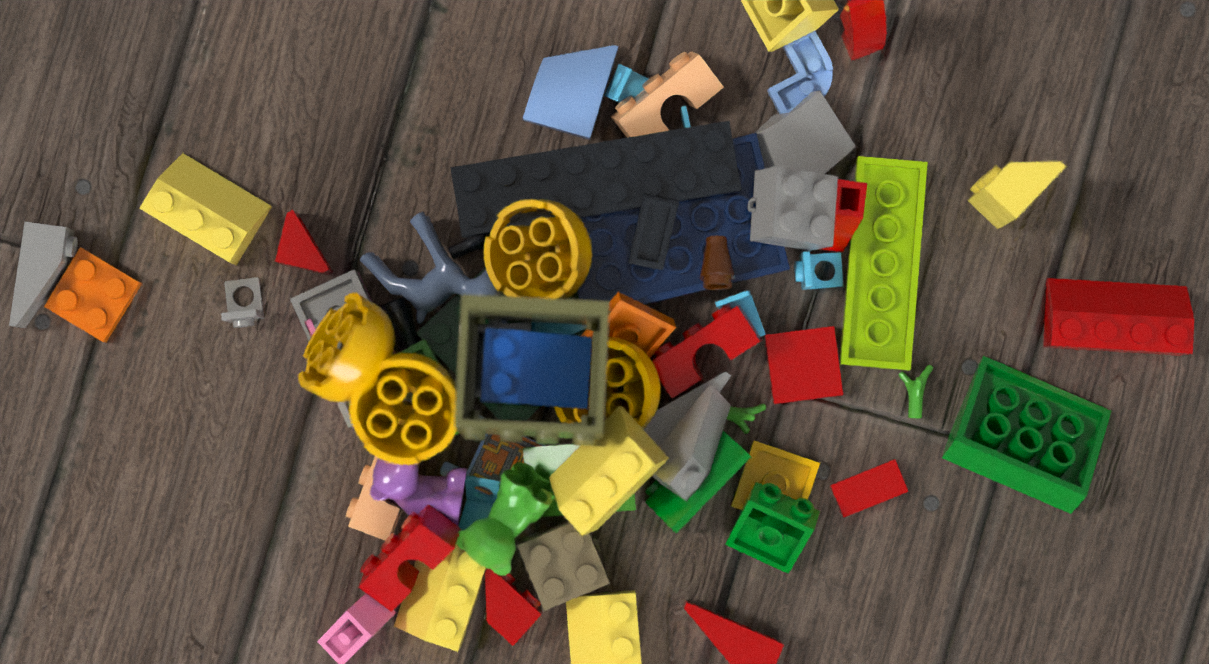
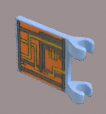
(493, 459)

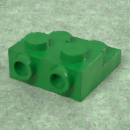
(773, 526)

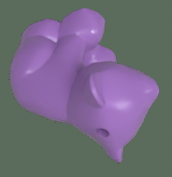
(415, 491)

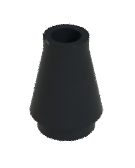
(402, 322)

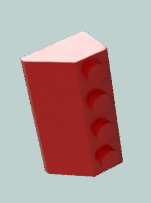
(1118, 317)

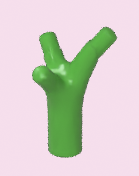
(915, 391)
(738, 415)

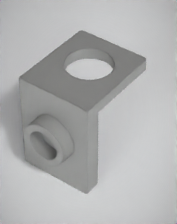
(240, 315)

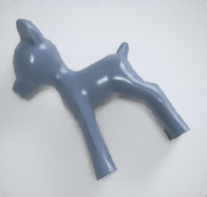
(437, 284)

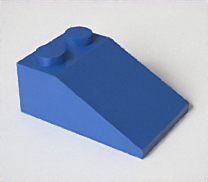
(535, 368)

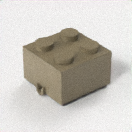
(562, 563)

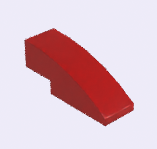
(864, 27)

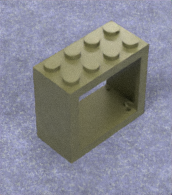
(475, 311)

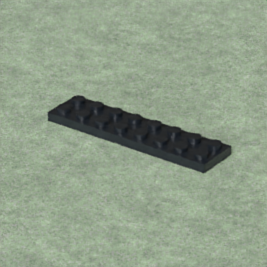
(599, 176)

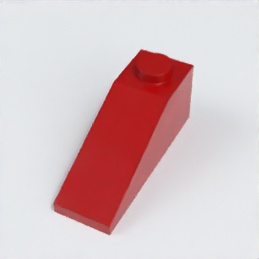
(733, 640)

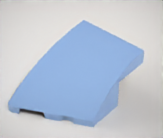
(571, 90)

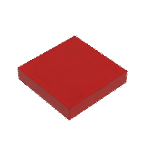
(803, 365)

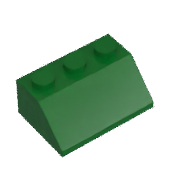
(677, 511)

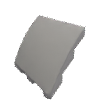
(805, 138)

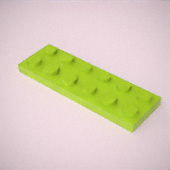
(884, 265)

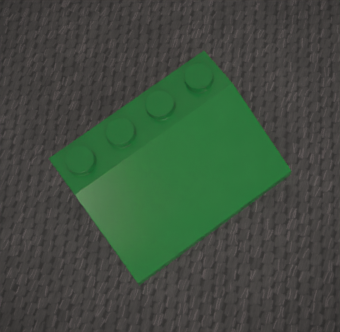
(1028, 435)

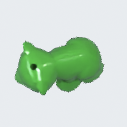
(519, 502)

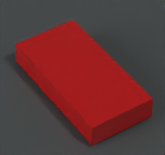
(869, 488)

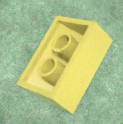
(787, 20)
(1008, 191)
(206, 208)
(605, 475)
(442, 600)
(604, 628)

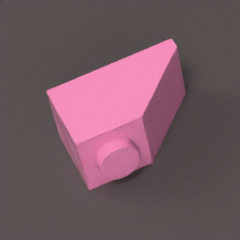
(355, 628)

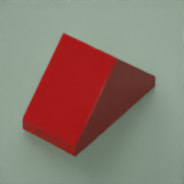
(299, 248)

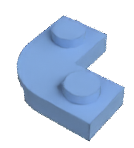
(812, 69)

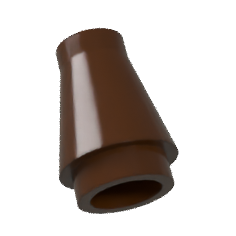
(717, 265)

